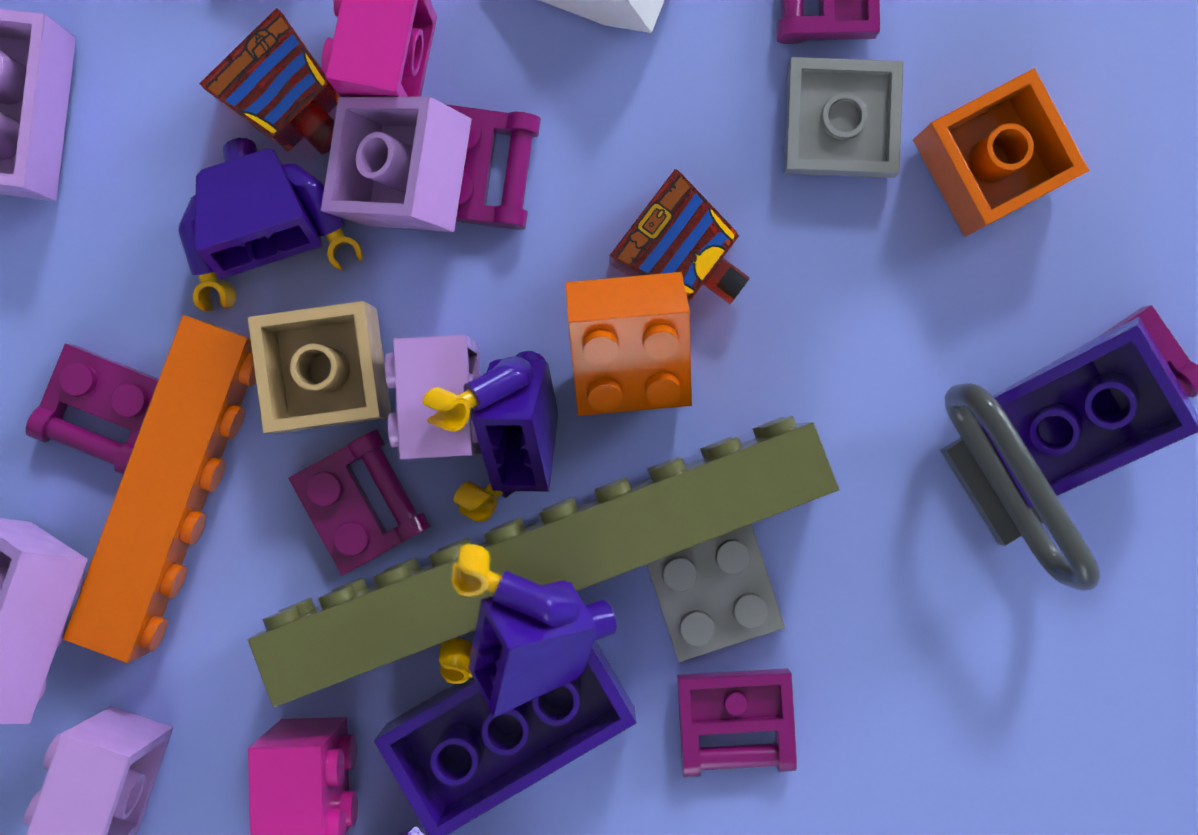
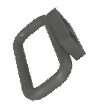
(999, 498)

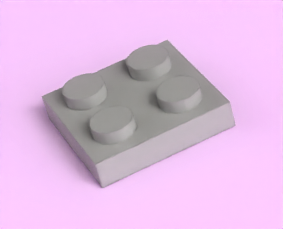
(843, 117)
(716, 594)

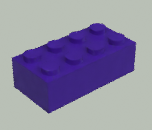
(465, 761)

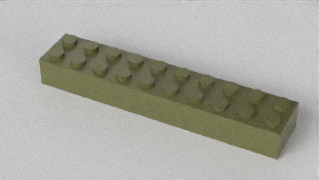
(581, 544)

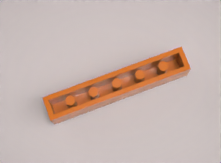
(164, 492)

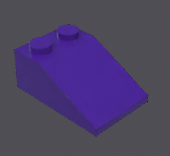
(1098, 408)

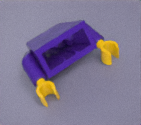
(253, 215)
(513, 424)
(524, 635)

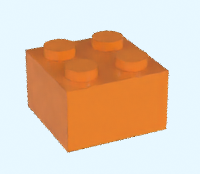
(1000, 152)
(630, 343)

